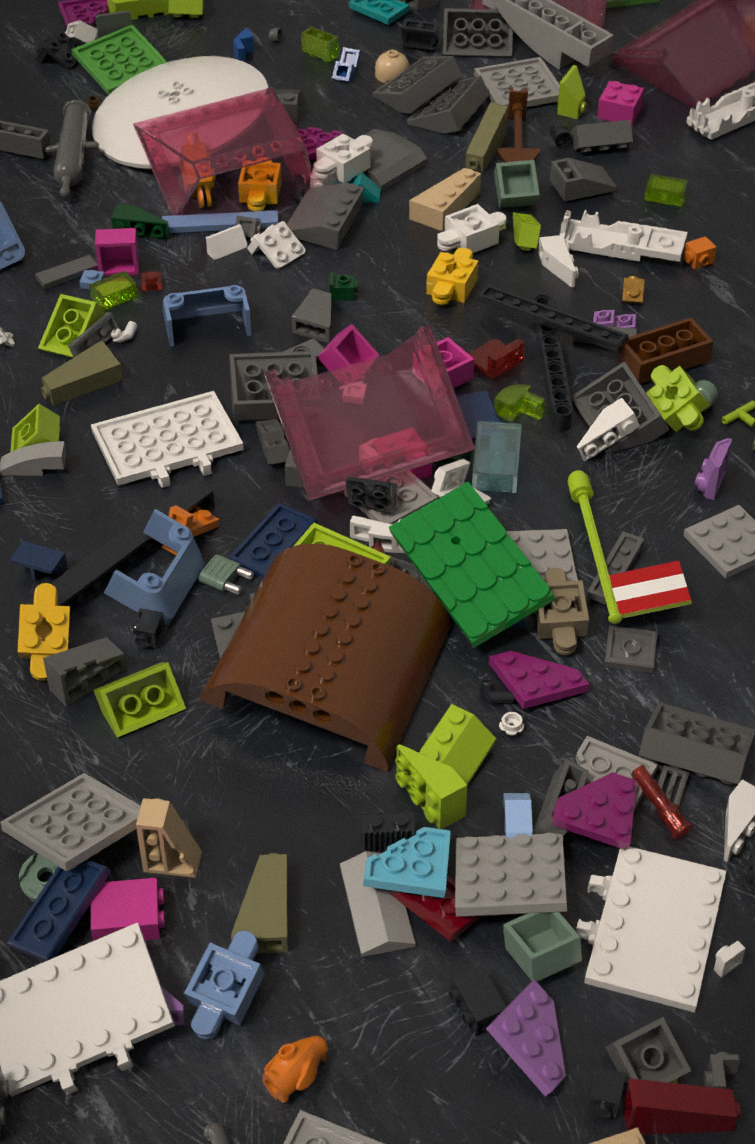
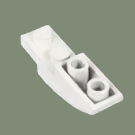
(374, 531)

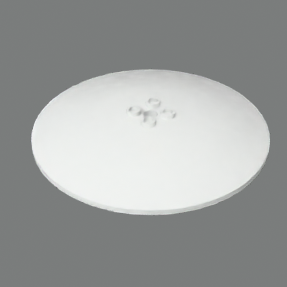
(165, 91)

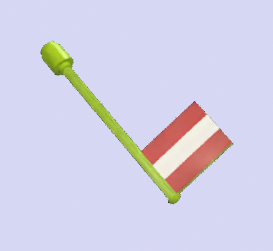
(635, 590)

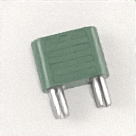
(222, 572)

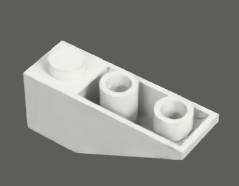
(556, 258)
(610, 426)
(739, 818)

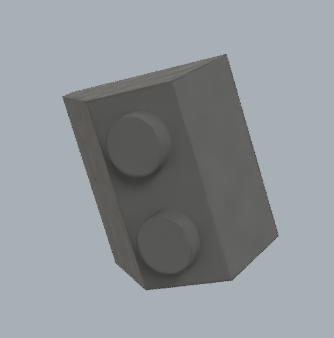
(649, 1054)

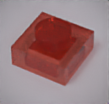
(151, 281)

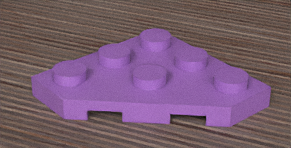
(531, 1037)

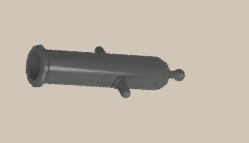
(71, 146)

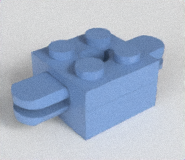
(224, 984)

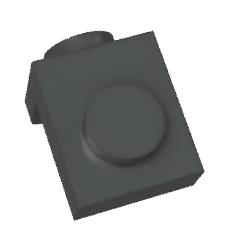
(250, 225)
(718, 1066)

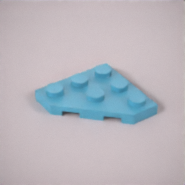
(412, 864)

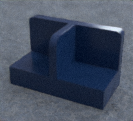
(40, 559)

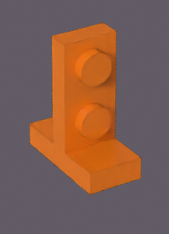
(197, 522)

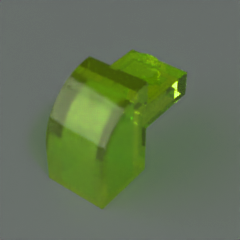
(518, 399)

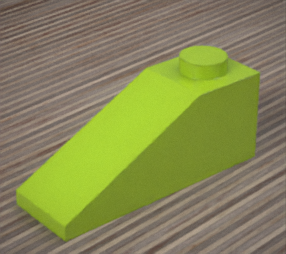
(526, 231)

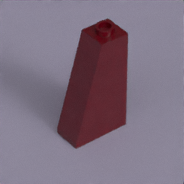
(678, 1108)

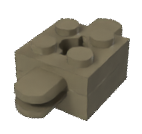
(566, 615)

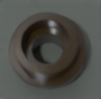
(93, 102)

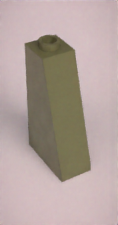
(488, 137)
(82, 375)
(266, 905)

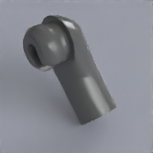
(216, 1134)

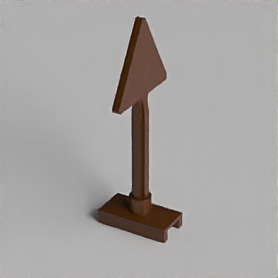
(517, 111)

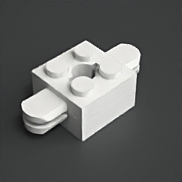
(343, 157)
(471, 229)

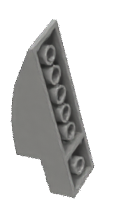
(556, 32)

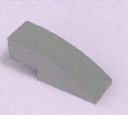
(34, 459)

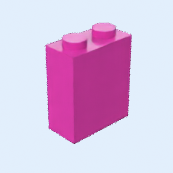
(127, 903)

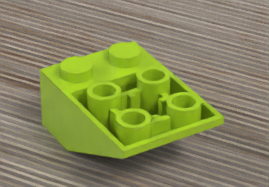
(432, 786)

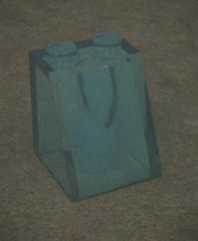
(496, 456)

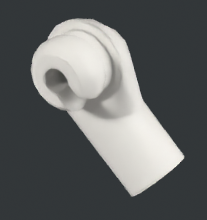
(125, 335)

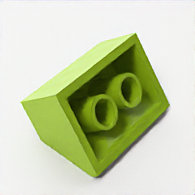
(140, 699)
(459, 742)

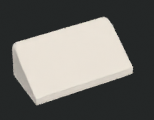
(226, 242)

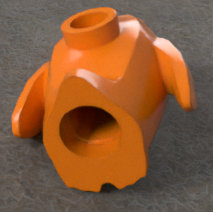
(294, 1067)

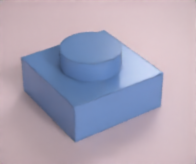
(90, 277)

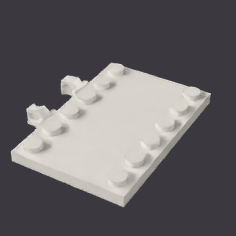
(167, 439)
(653, 927)
(80, 1010)

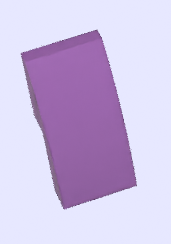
(608, 318)

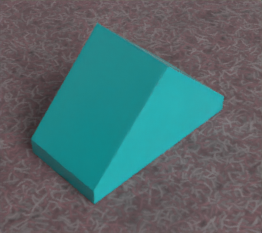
(371, 190)

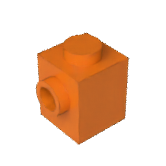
(699, 252)

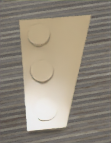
(166, 841)

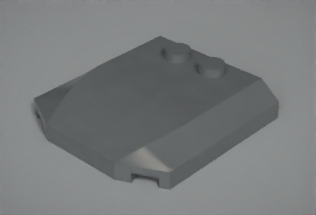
(392, 158)

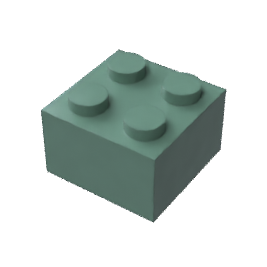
(516, 184)
(542, 943)

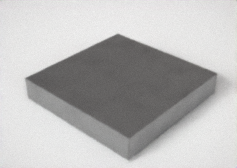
(630, 649)

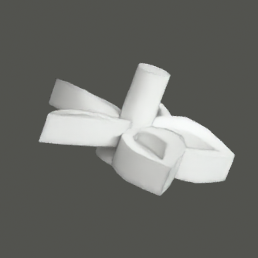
(6, 337)

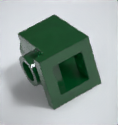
(342, 287)

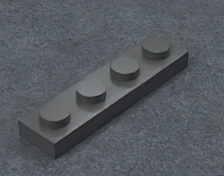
(618, 561)

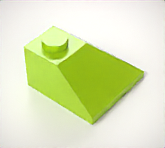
(571, 95)

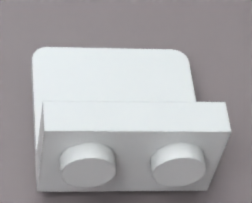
(277, 244)
(451, 477)

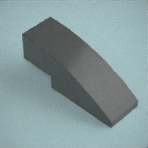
(272, 441)

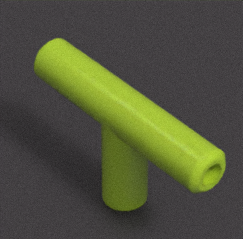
(741, 413)

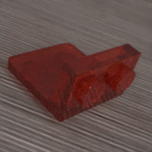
(496, 358)

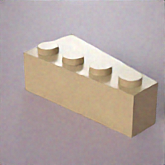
(445, 198)

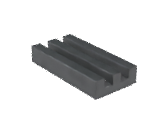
(675, 773)

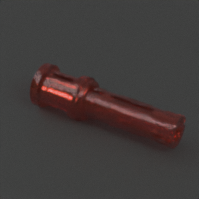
(667, 811)

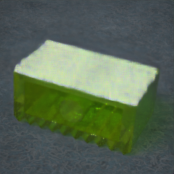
(320, 44)
(666, 190)
(113, 290)

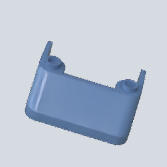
(10, 244)
(205, 303)
(167, 592)

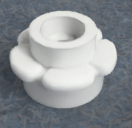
(509, 719)

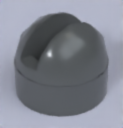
(275, 35)

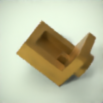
(633, 290)

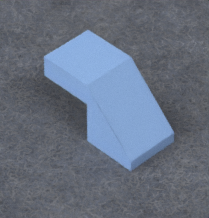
(517, 814)

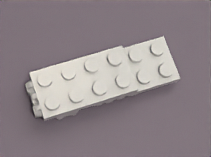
(726, 115)
(622, 238)

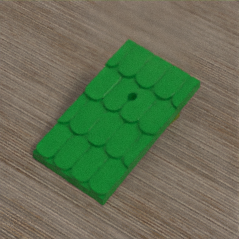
(471, 564)

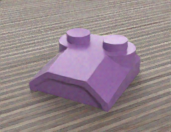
(714, 469)

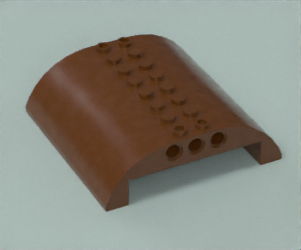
(335, 646)

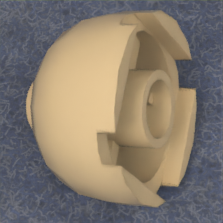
(390, 65)

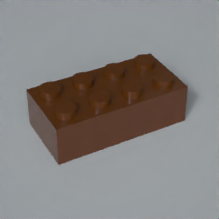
(670, 345)

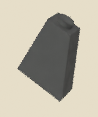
(314, 316)

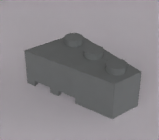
(83, 669)

